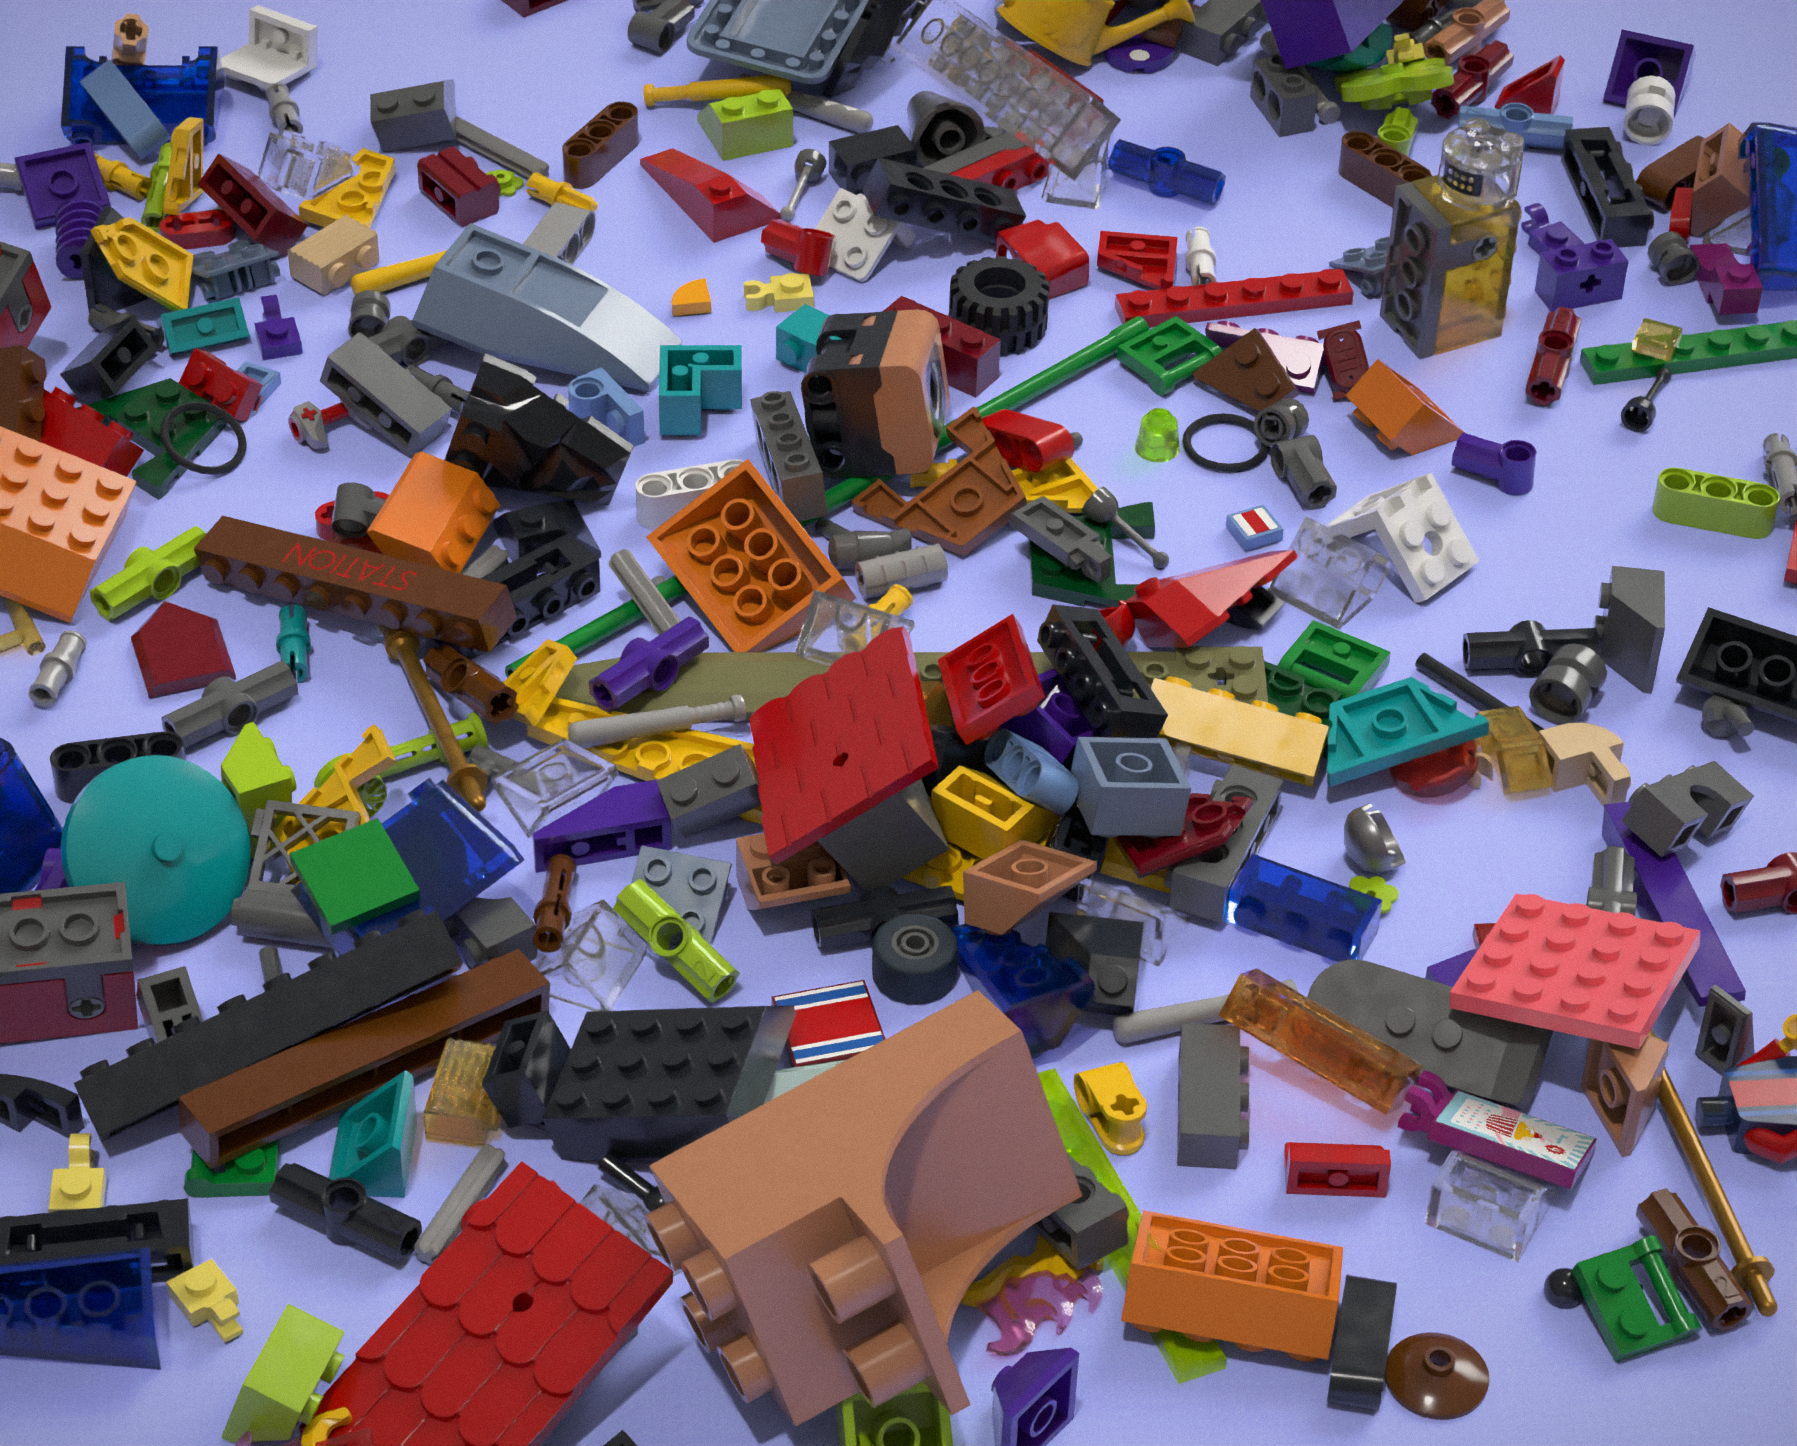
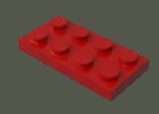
(990, 680)

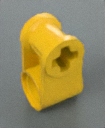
(1112, 1106)

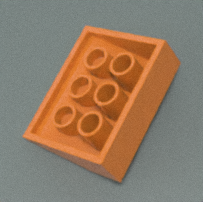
(747, 561)
(1234, 1286)

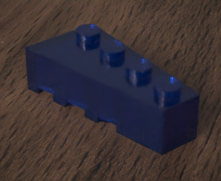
(82, 1309)

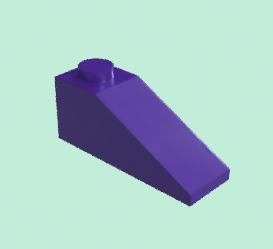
(607, 827)

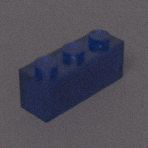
(1303, 910)

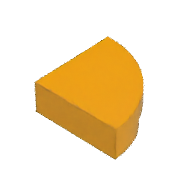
(691, 299)

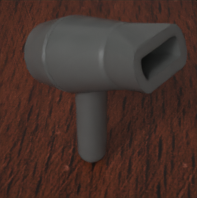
(850, 547)

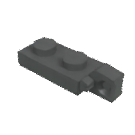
(1063, 537)

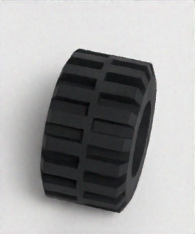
(1002, 300)

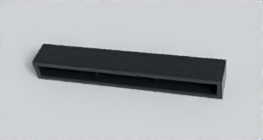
(281, 1017)

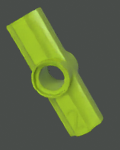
(147, 575)
(693, 957)

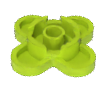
(1394, 83)

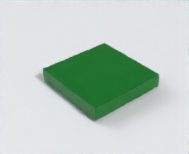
(354, 876)

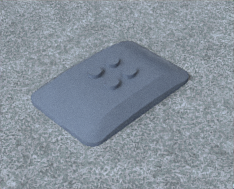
(777, 36)

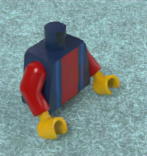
(1759, 1101)

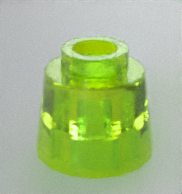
(1158, 436)

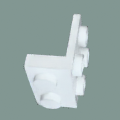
(276, 50)
(860, 235)

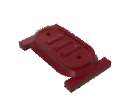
(1344, 357)

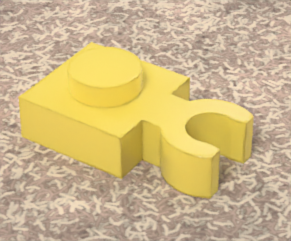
(783, 292)

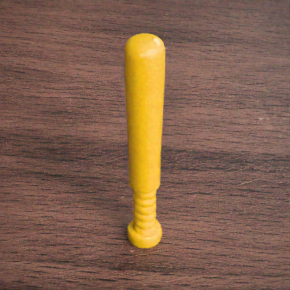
(716, 89)
(395, 275)

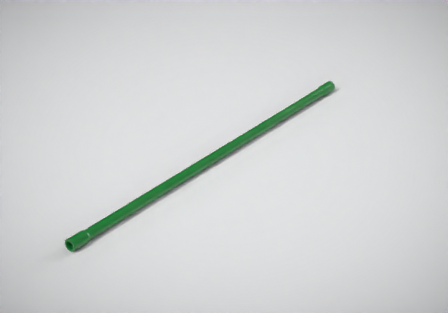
(847, 490)

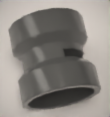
(1673, 258)
(368, 313)
(1281, 421)

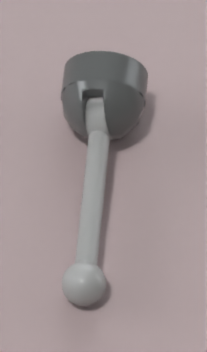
(804, 173)

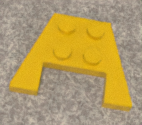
(340, 789)

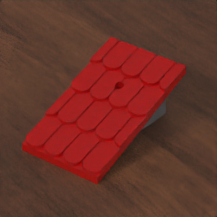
(848, 763)
(502, 1326)

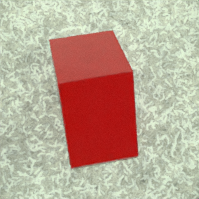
(1537, 88)

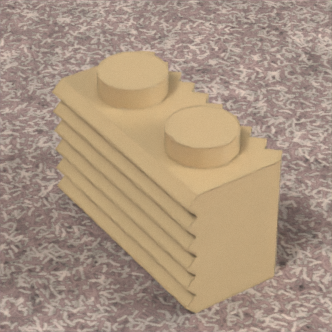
(334, 255)

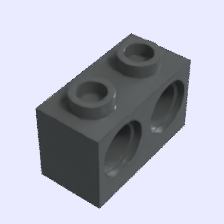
(1283, 96)

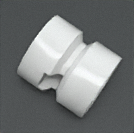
(1649, 110)

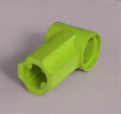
(1399, 130)

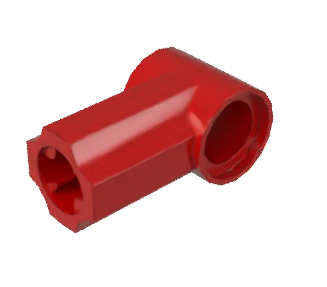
(804, 247)

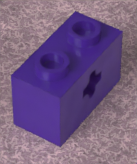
(1581, 275)

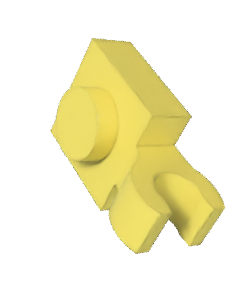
(1405, 50)
(79, 1184)
(207, 1295)

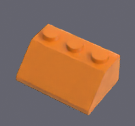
(434, 514)

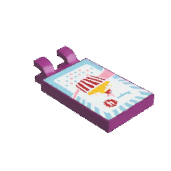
(1497, 1132)

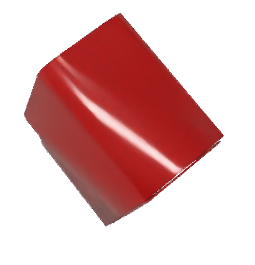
(1051, 251)

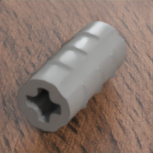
(905, 568)

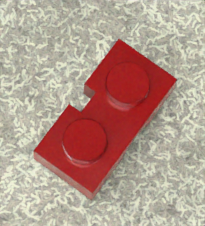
(222, 385)

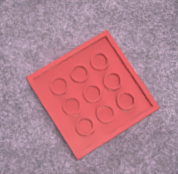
(1576, 970)

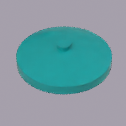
(168, 837)

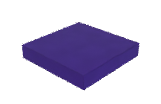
(59, 176)

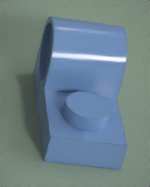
(602, 398)

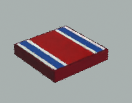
(830, 1023)

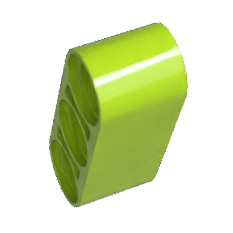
(1715, 503)

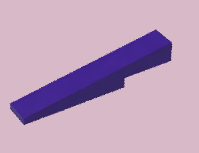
(1668, 896)

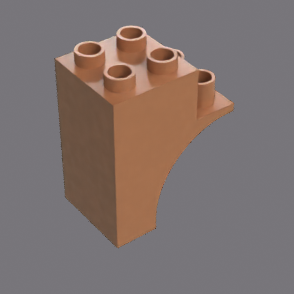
(861, 1211)

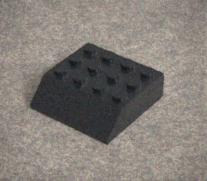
(662, 1078)

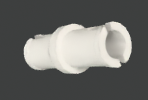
(1200, 256)

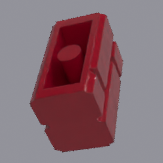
(458, 186)

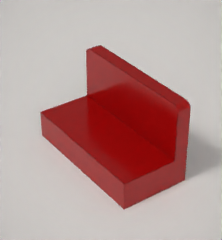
(1336, 1169)

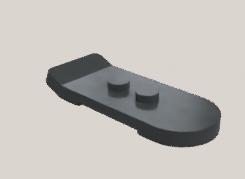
(1414, 1016)

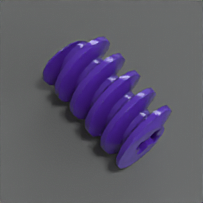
(72, 230)

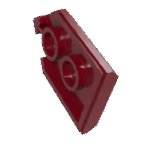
(180, 650)
(1205, 828)

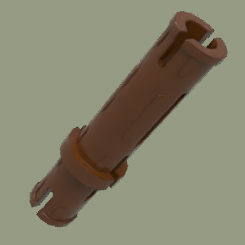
(553, 910)

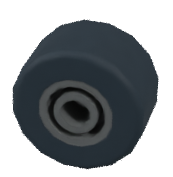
(914, 958)

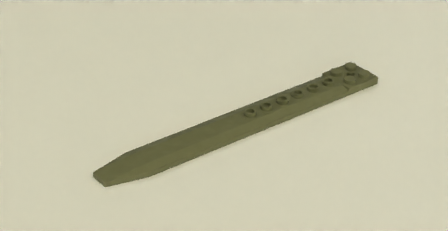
(771, 675)

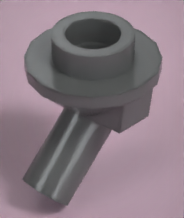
(1726, 717)

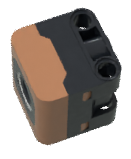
(876, 393)

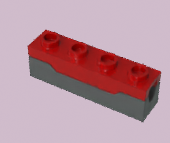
(997, 162)

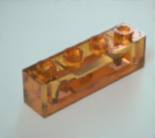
(1320, 1040)

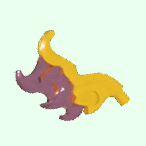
(1031, 1291)

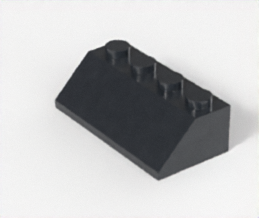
(1743, 664)

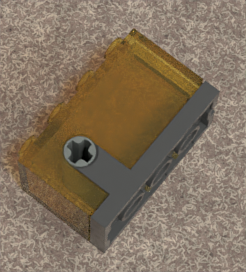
(1446, 269)

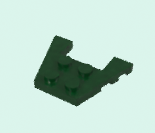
(142, 414)
(1060, 583)

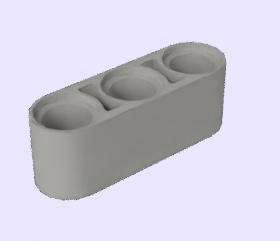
(563, 232)

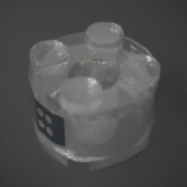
(1480, 166)

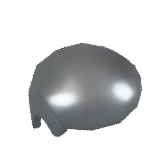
(1371, 841)

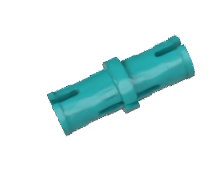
(293, 641)

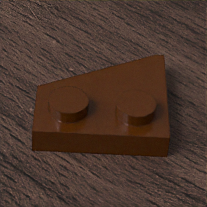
(1248, 373)

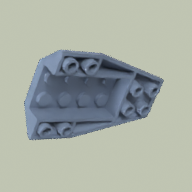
(539, 311)

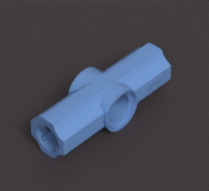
(1535, 128)

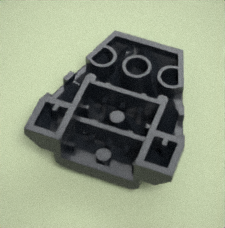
(870, 41)
(532, 442)

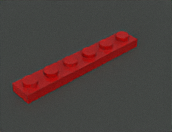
(1237, 298)

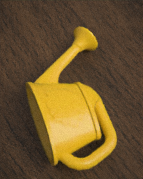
(1078, 26)

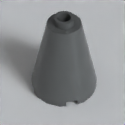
(942, 126)

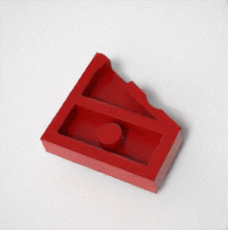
(1139, 257)

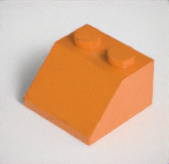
(1400, 411)

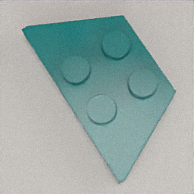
(1393, 728)

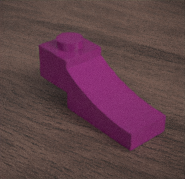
(1725, 281)

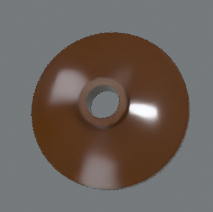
(1432, 1389)

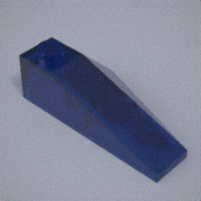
(1025, 984)

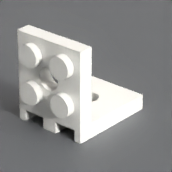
(1402, 520)

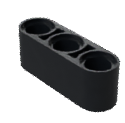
(79, 762)
(1362, 1342)

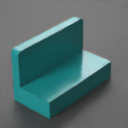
(203, 326)

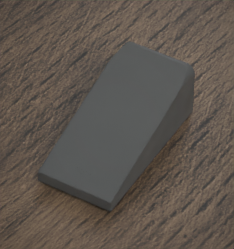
(1725, 1031)

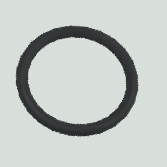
(1226, 467)
(210, 470)

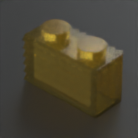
(457, 1103)

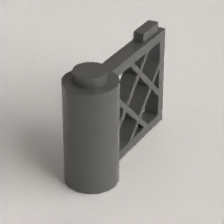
(270, 908)

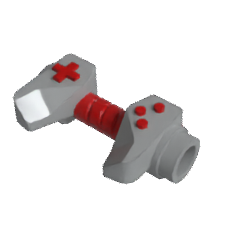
(308, 422)

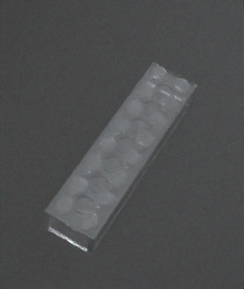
(1007, 85)

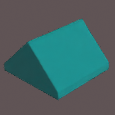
(378, 1139)

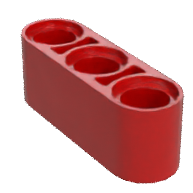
(1028, 440)

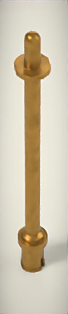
(465, 777)
(1750, 1270)

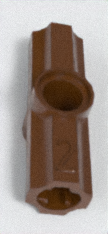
(471, 684)
(1694, 1260)

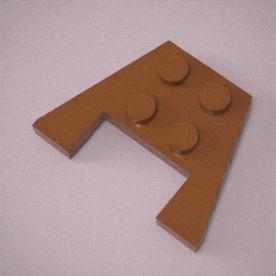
(960, 505)

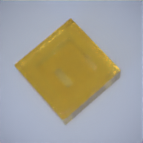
(1657, 339)

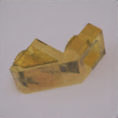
(1518, 750)

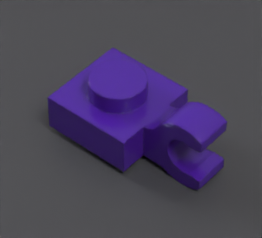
(1543, 234)
(276, 335)

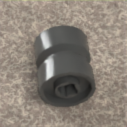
(1568, 684)

